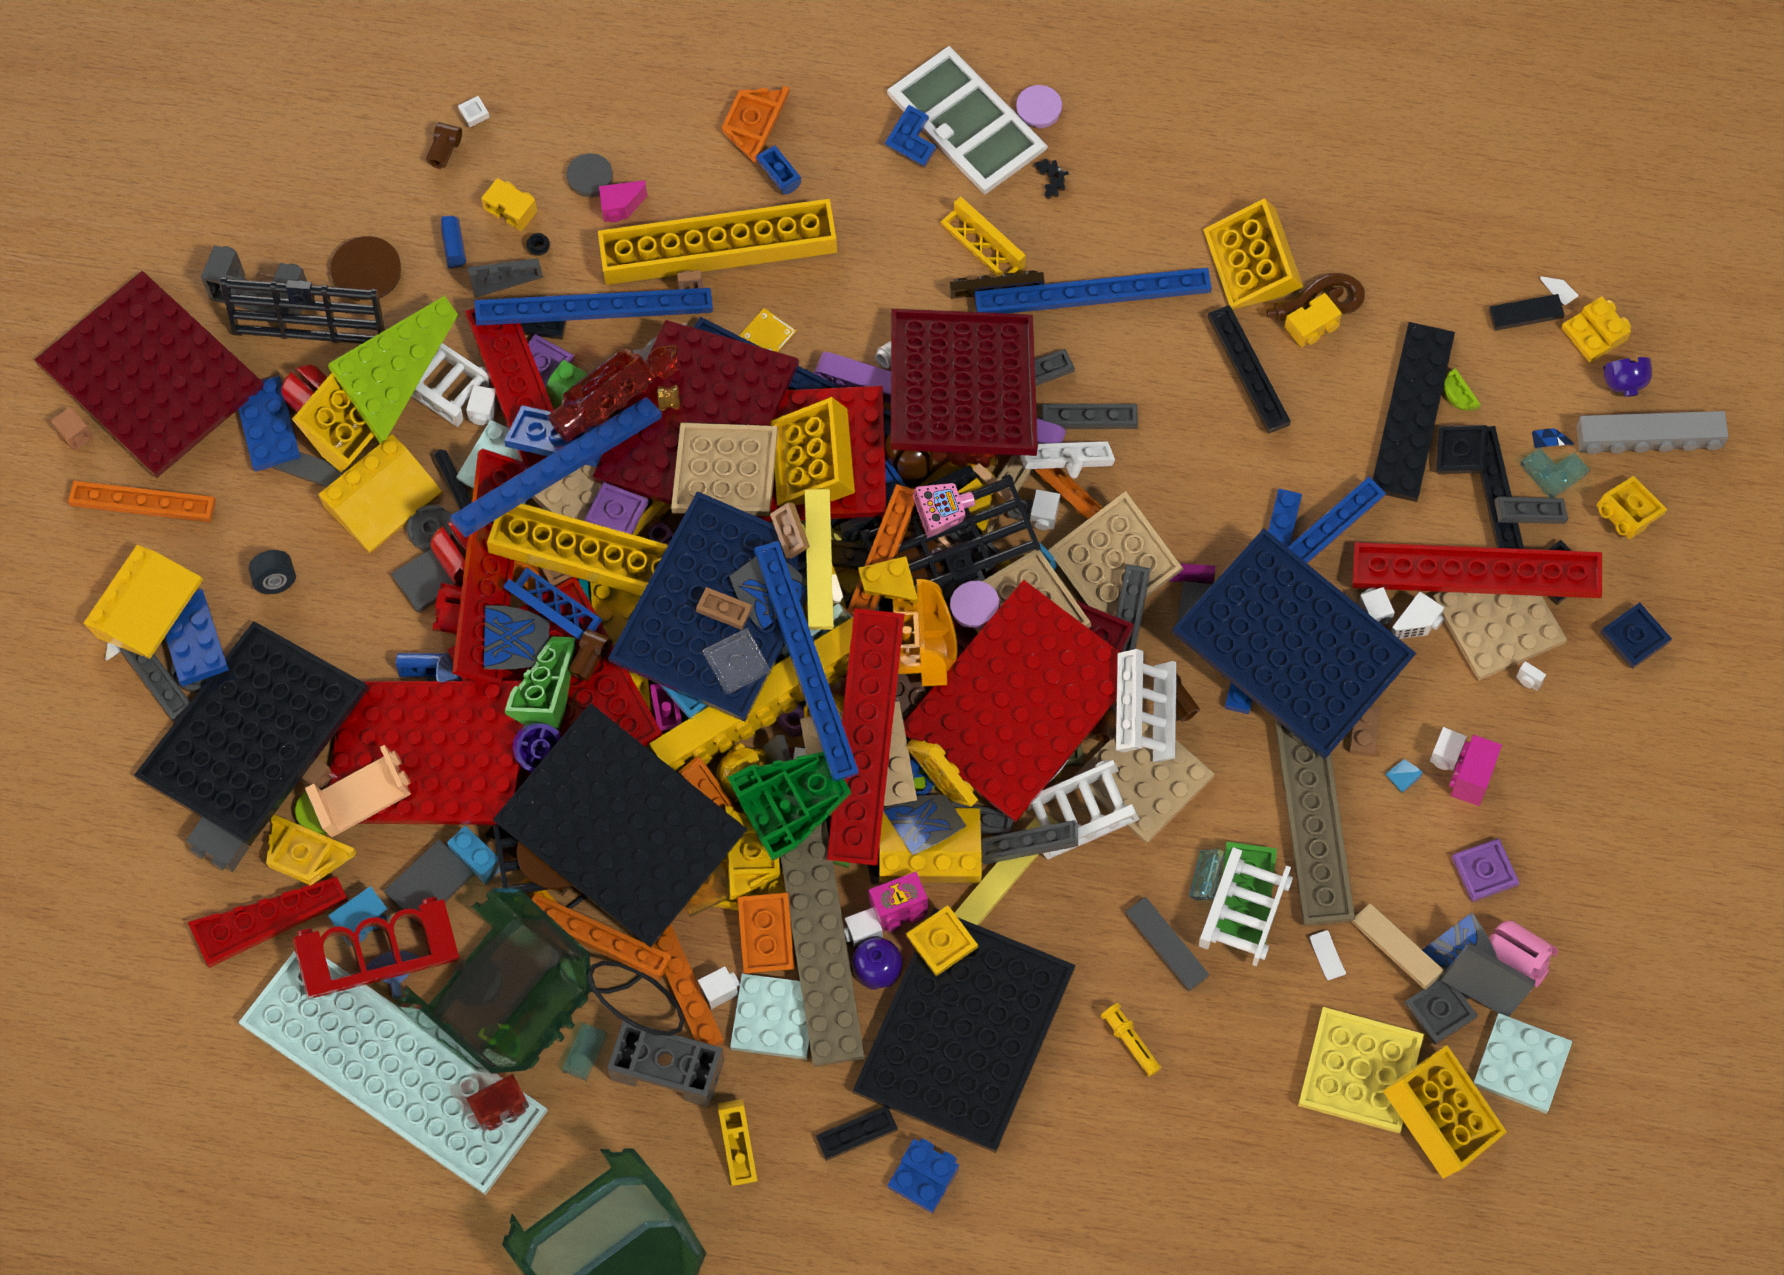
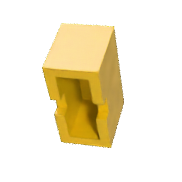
(506, 200)
(1310, 324)

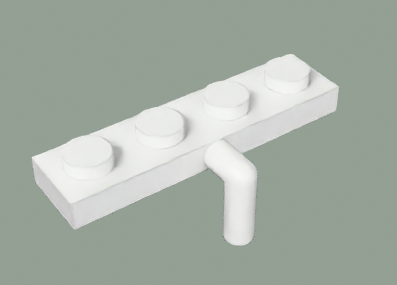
(1070, 456)

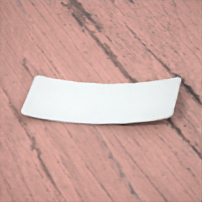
(1327, 955)

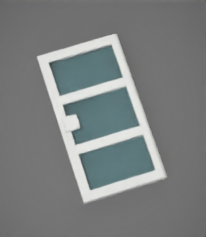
(968, 120)

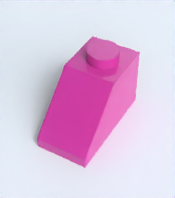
(621, 199)
(664, 709)

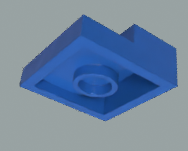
(924, 1175)

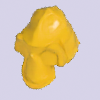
(733, 762)

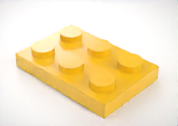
(941, 772)

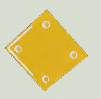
(768, 331)

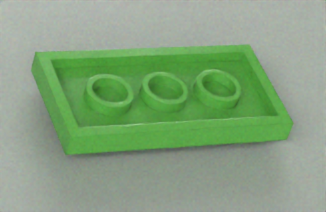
(1261, 858)

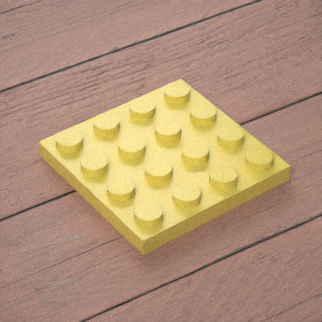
(1354, 1064)

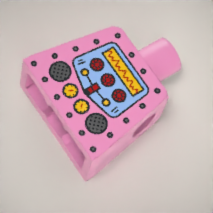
(941, 507)

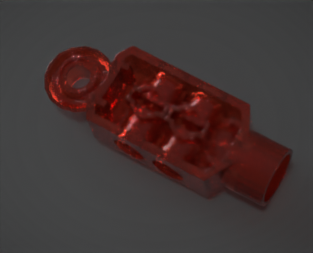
(610, 389)

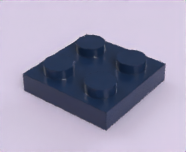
(1636, 635)

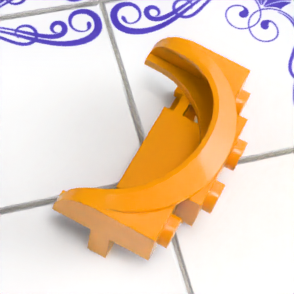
(927, 635)

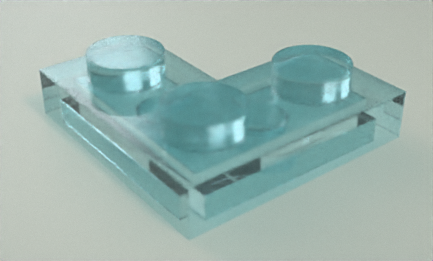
(1552, 477)

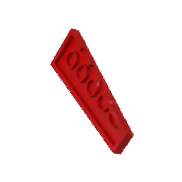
(245, 927)

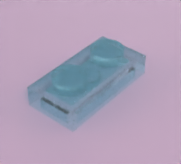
(1207, 874)
(584, 1052)

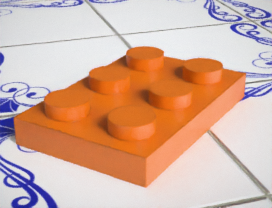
(766, 933)

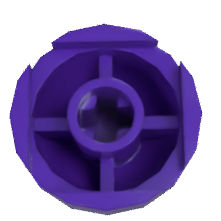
(1628, 376)
(533, 744)
(876, 963)

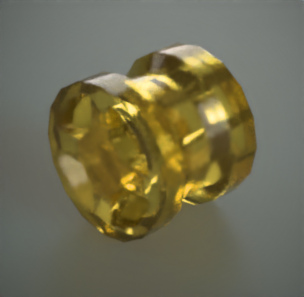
(668, 397)

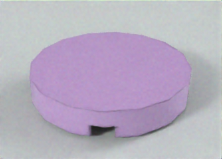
(1039, 106)
(974, 604)

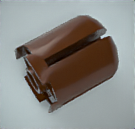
(911, 466)

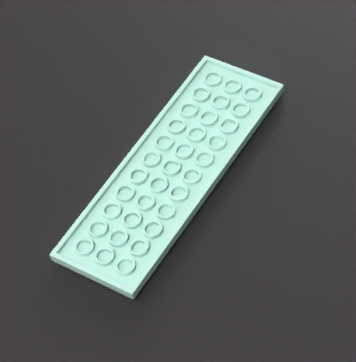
(389, 1071)

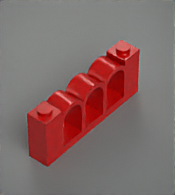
(438, 936)

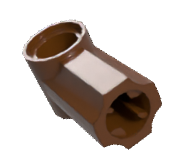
(445, 139)
(592, 649)
(1185, 705)
(1105, 728)

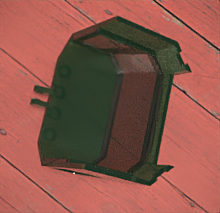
(509, 990)

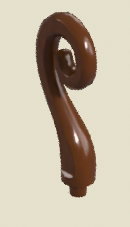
(1283, 309)

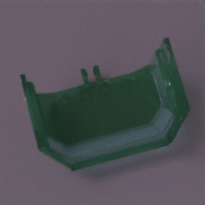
(610, 1227)

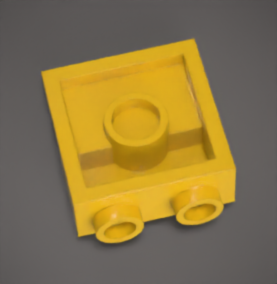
(1597, 329)
(1630, 507)

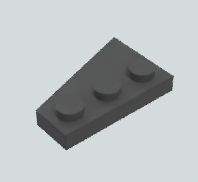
(500, 276)

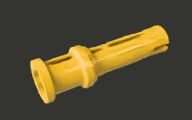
(1125, 1030)

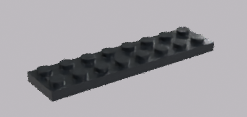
(1413, 411)

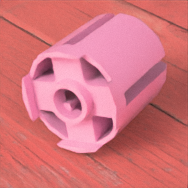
(1522, 950)

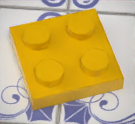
(942, 940)

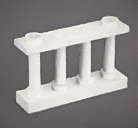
(433, 397)
(1129, 706)
(1099, 824)
(1221, 911)

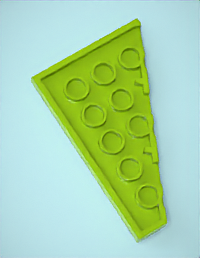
(389, 366)

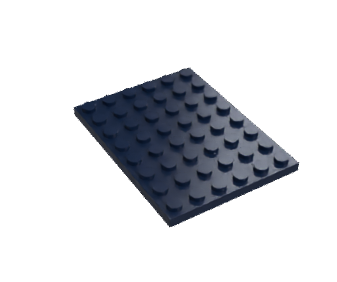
(665, 631)
(1293, 643)

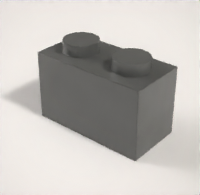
(216, 845)

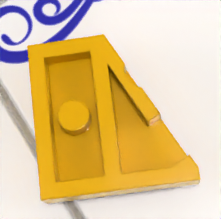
(889, 579)

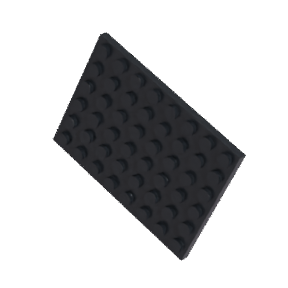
(251, 733)
(620, 825)
(966, 1039)

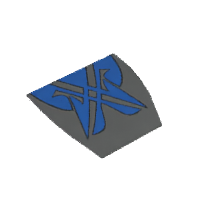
(752, 589)
(513, 637)
(924, 821)
(1452, 942)

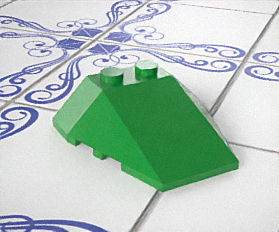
(788, 799)

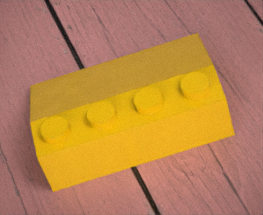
(1253, 256)
(333, 424)
(813, 452)
(379, 493)
(142, 602)
(949, 861)
(1445, 1112)

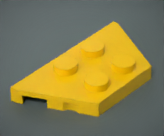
(304, 852)
(748, 861)

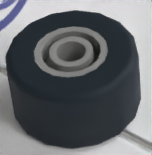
(272, 572)

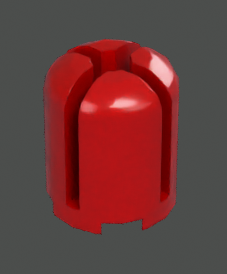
(297, 391)
(449, 554)
(447, 609)

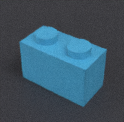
(475, 854)
(356, 910)

